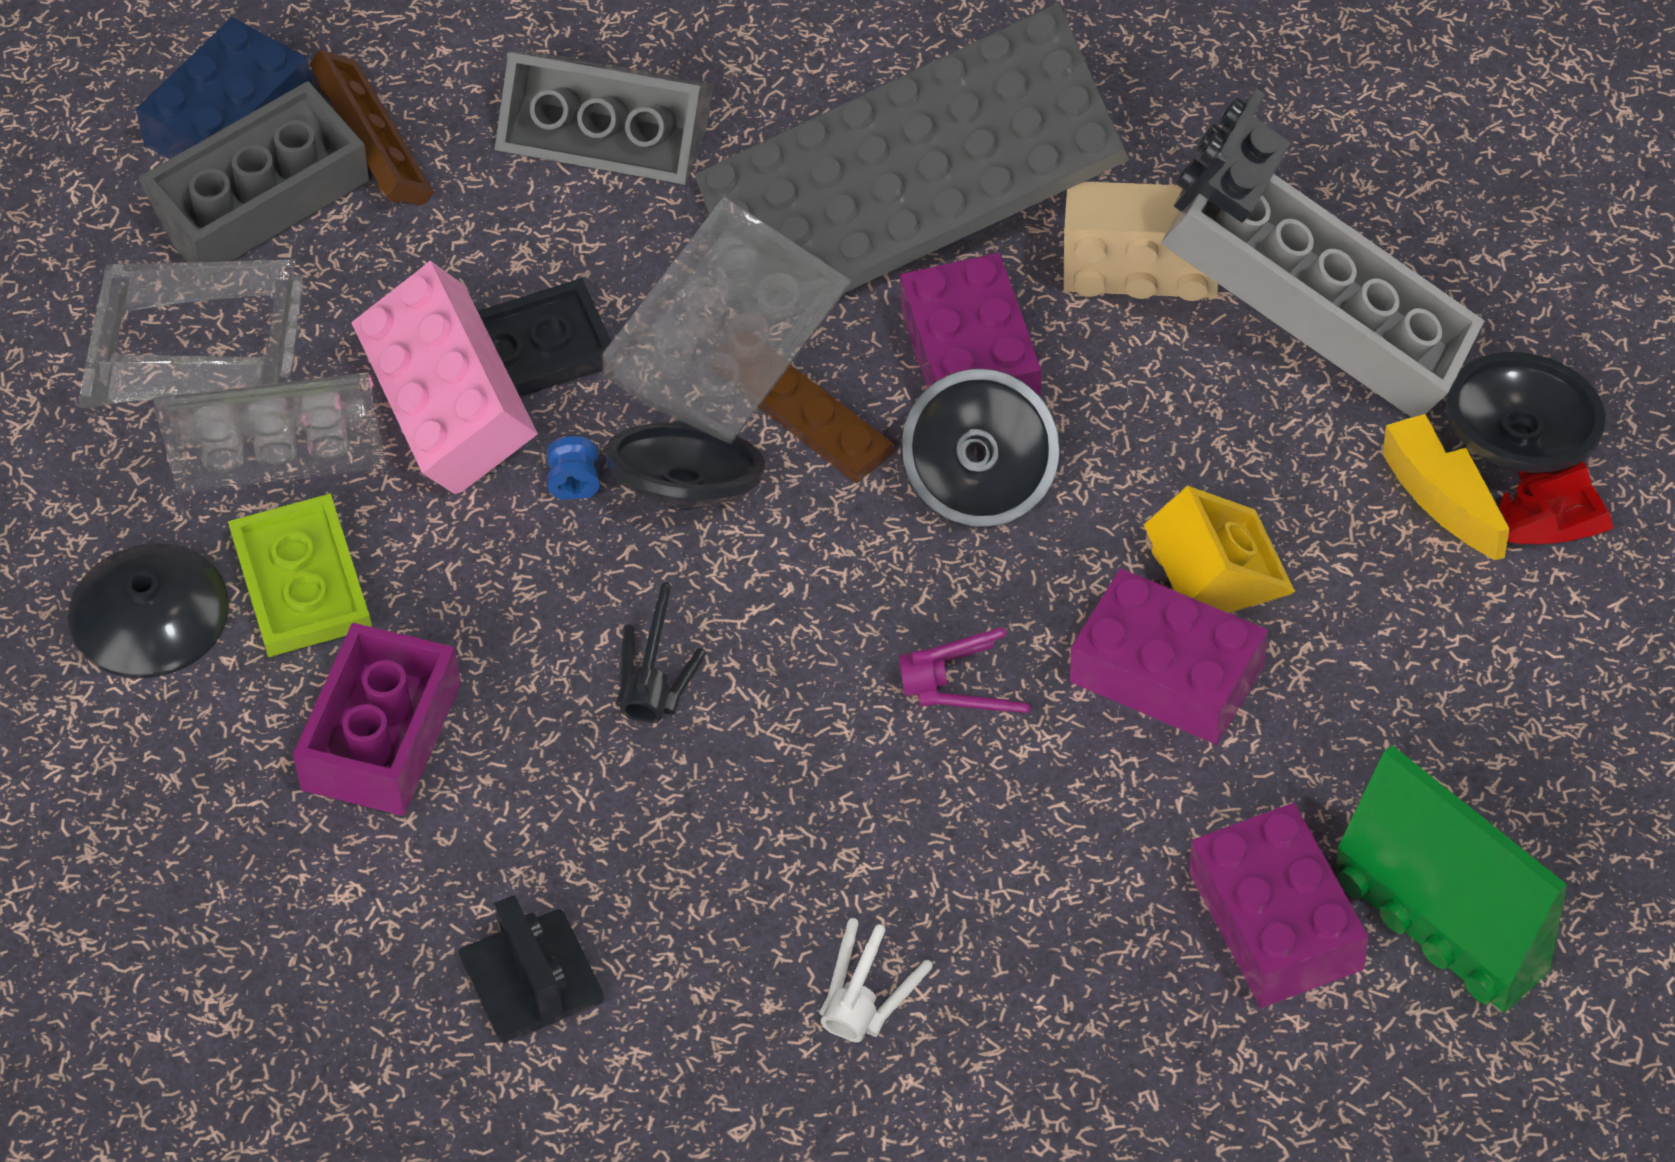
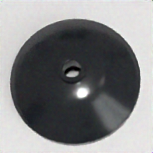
(1525, 412)
(1008, 427)
(683, 465)
(152, 629)

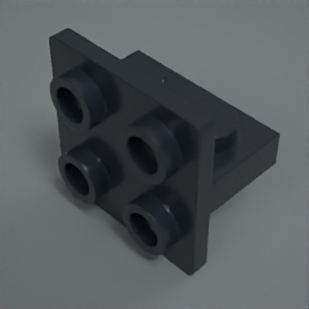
(1234, 160)
(529, 971)

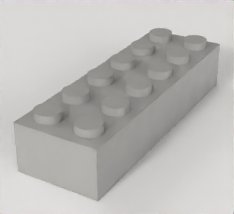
(1332, 292)

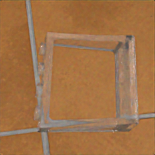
(132, 287)

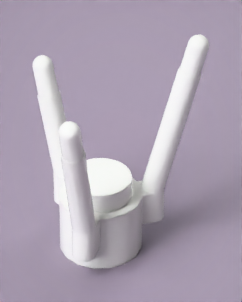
(851, 1008)

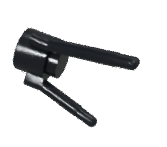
(646, 693)

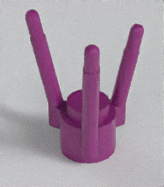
(925, 671)

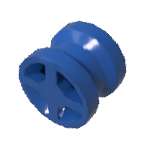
(573, 468)

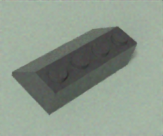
(602, 116)
(256, 177)

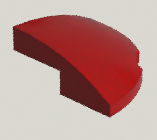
(1555, 507)

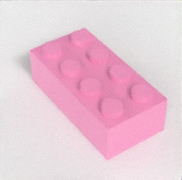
(444, 378)

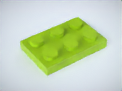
(299, 574)

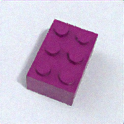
(967, 320)
(1168, 656)
(377, 719)
(1278, 905)

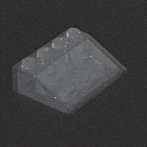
(723, 323)
(272, 432)

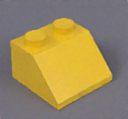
(1216, 551)

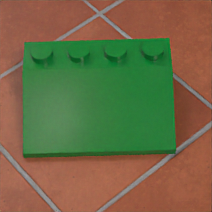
(1451, 882)

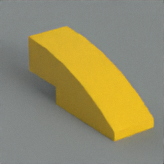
(1445, 485)

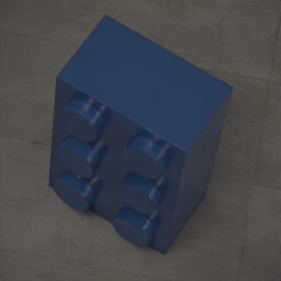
(218, 86)

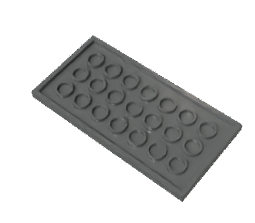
(930, 152)

